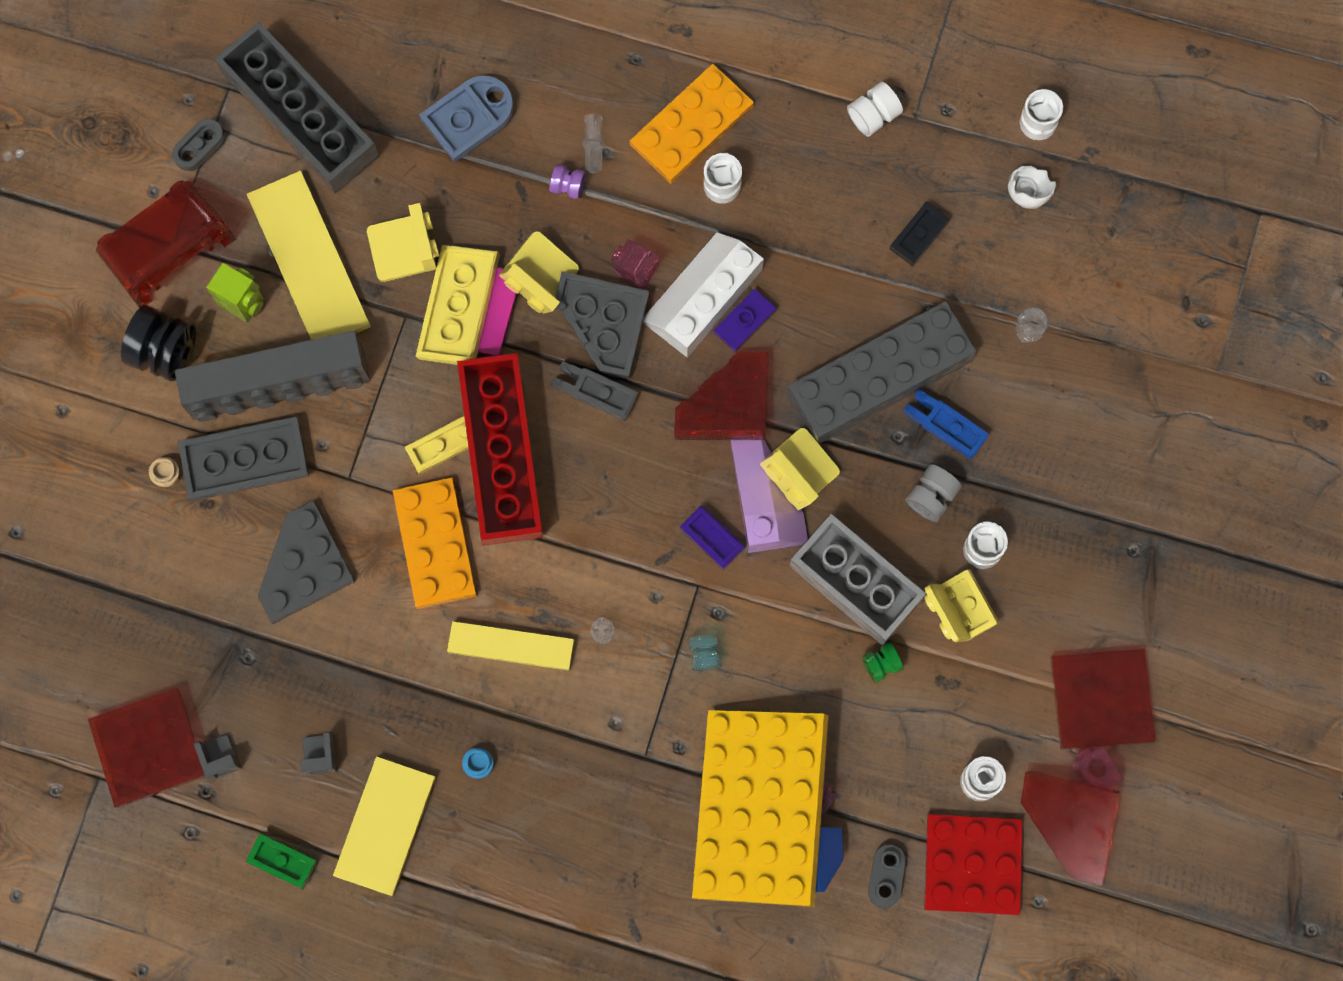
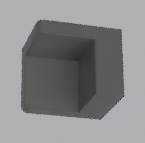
(319, 755)
(217, 757)

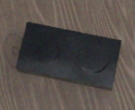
(919, 234)

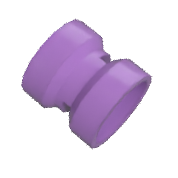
(567, 181)

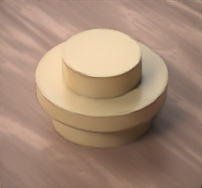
(164, 472)

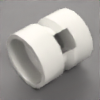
(872, 110)
(1041, 114)
(722, 178)
(985, 545)
(983, 778)

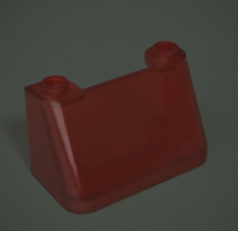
(162, 240)

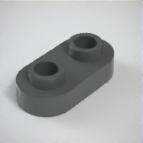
(196, 144)
(886, 876)

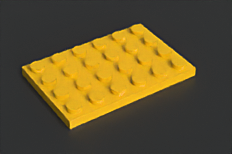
(761, 807)

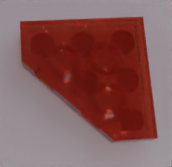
(728, 402)
(1074, 822)

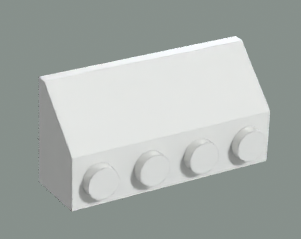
(704, 292)

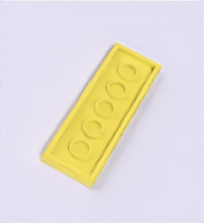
(307, 258)

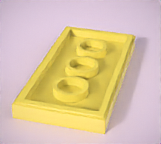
(457, 304)
(384, 826)

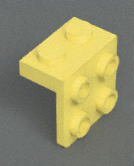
(403, 245)
(537, 272)
(800, 468)
(961, 607)

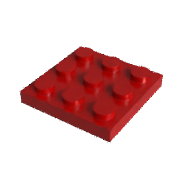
(973, 865)

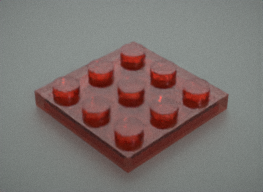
(1102, 699)
(146, 747)

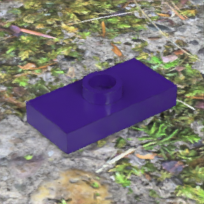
(744, 320)
(712, 537)

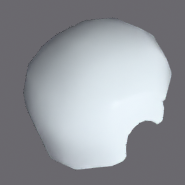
(1030, 187)

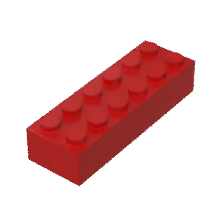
(499, 449)

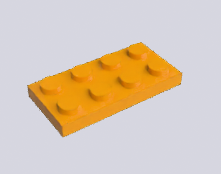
(691, 123)
(434, 543)

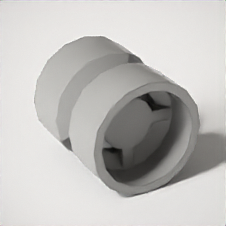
(931, 496)

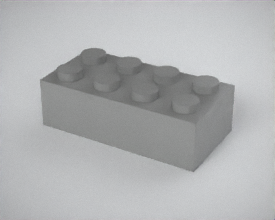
(857, 579)

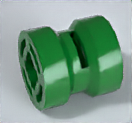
(882, 662)

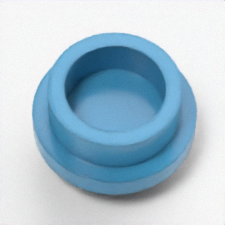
(477, 763)

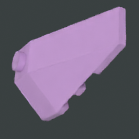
(766, 513)

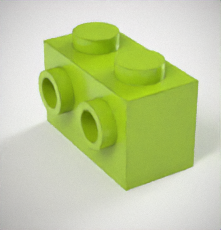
(236, 292)

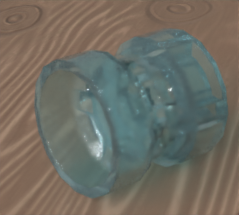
(704, 652)

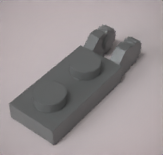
(597, 391)

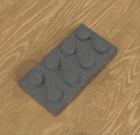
(243, 459)

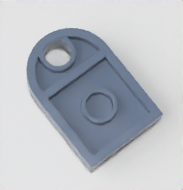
(467, 116)

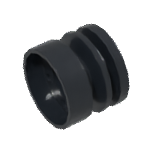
(158, 342)

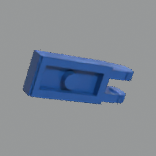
(948, 425)

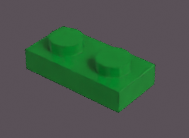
(281, 861)

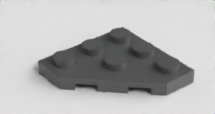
(604, 319)
(302, 566)

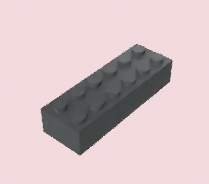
(297, 107)
(881, 373)
(272, 376)

